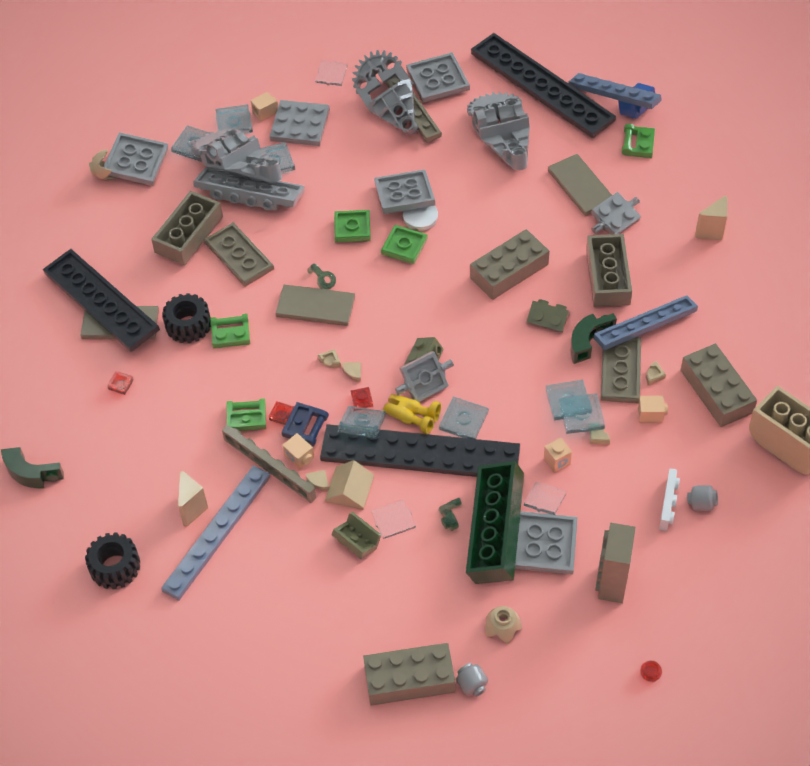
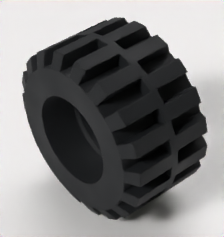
(183, 307)
(116, 574)

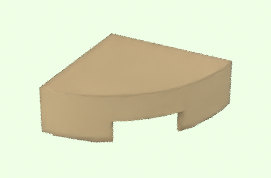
(329, 359)
(353, 370)
(655, 373)
(599, 437)
(318, 479)

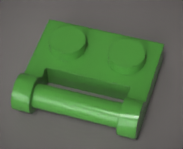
(644, 141)
(231, 335)
(247, 419)

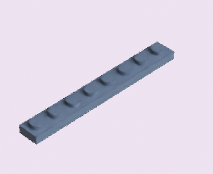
(215, 533)

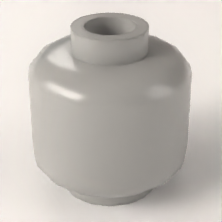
(702, 498)
(472, 679)

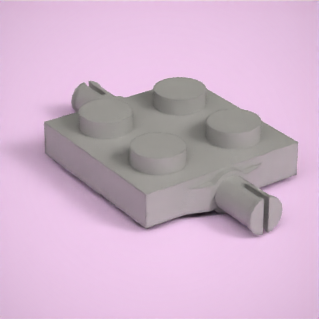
(615, 214)
(424, 376)

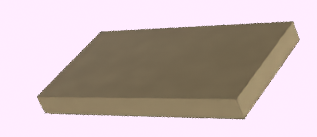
(579, 183)
(239, 254)
(315, 305)
(93, 330)
(622, 372)

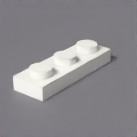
(669, 500)

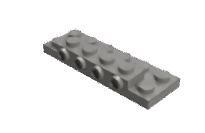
(248, 191)

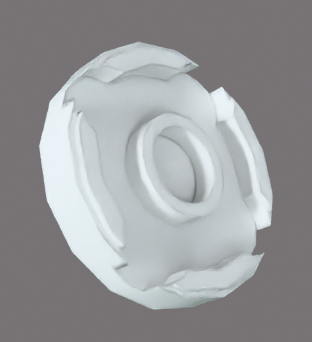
(421, 218)

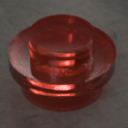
(651, 671)

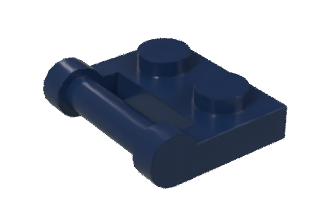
(300, 419)

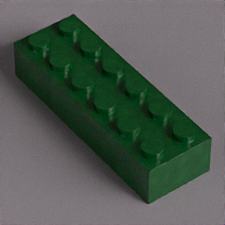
(495, 523)

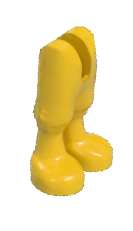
(405, 410)

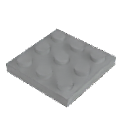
(437, 77)
(299, 122)
(136, 158)
(404, 191)
(546, 542)

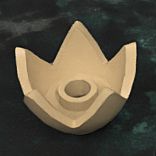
(97, 166)
(504, 629)

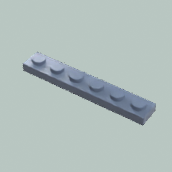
(615, 91)
(645, 322)

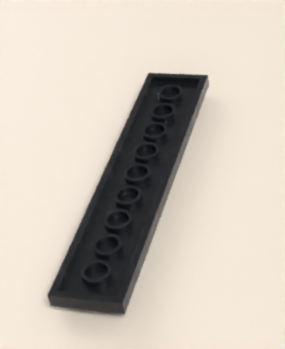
(543, 85)
(416, 451)

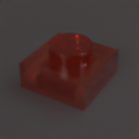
(120, 382)
(362, 397)
(280, 413)

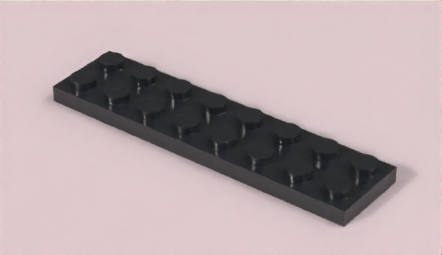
(101, 300)

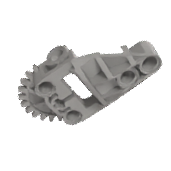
(395, 98)
(509, 137)
(237, 155)

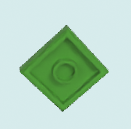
(352, 226)
(404, 244)

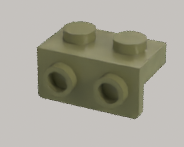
(547, 315)
(423, 346)
(357, 535)

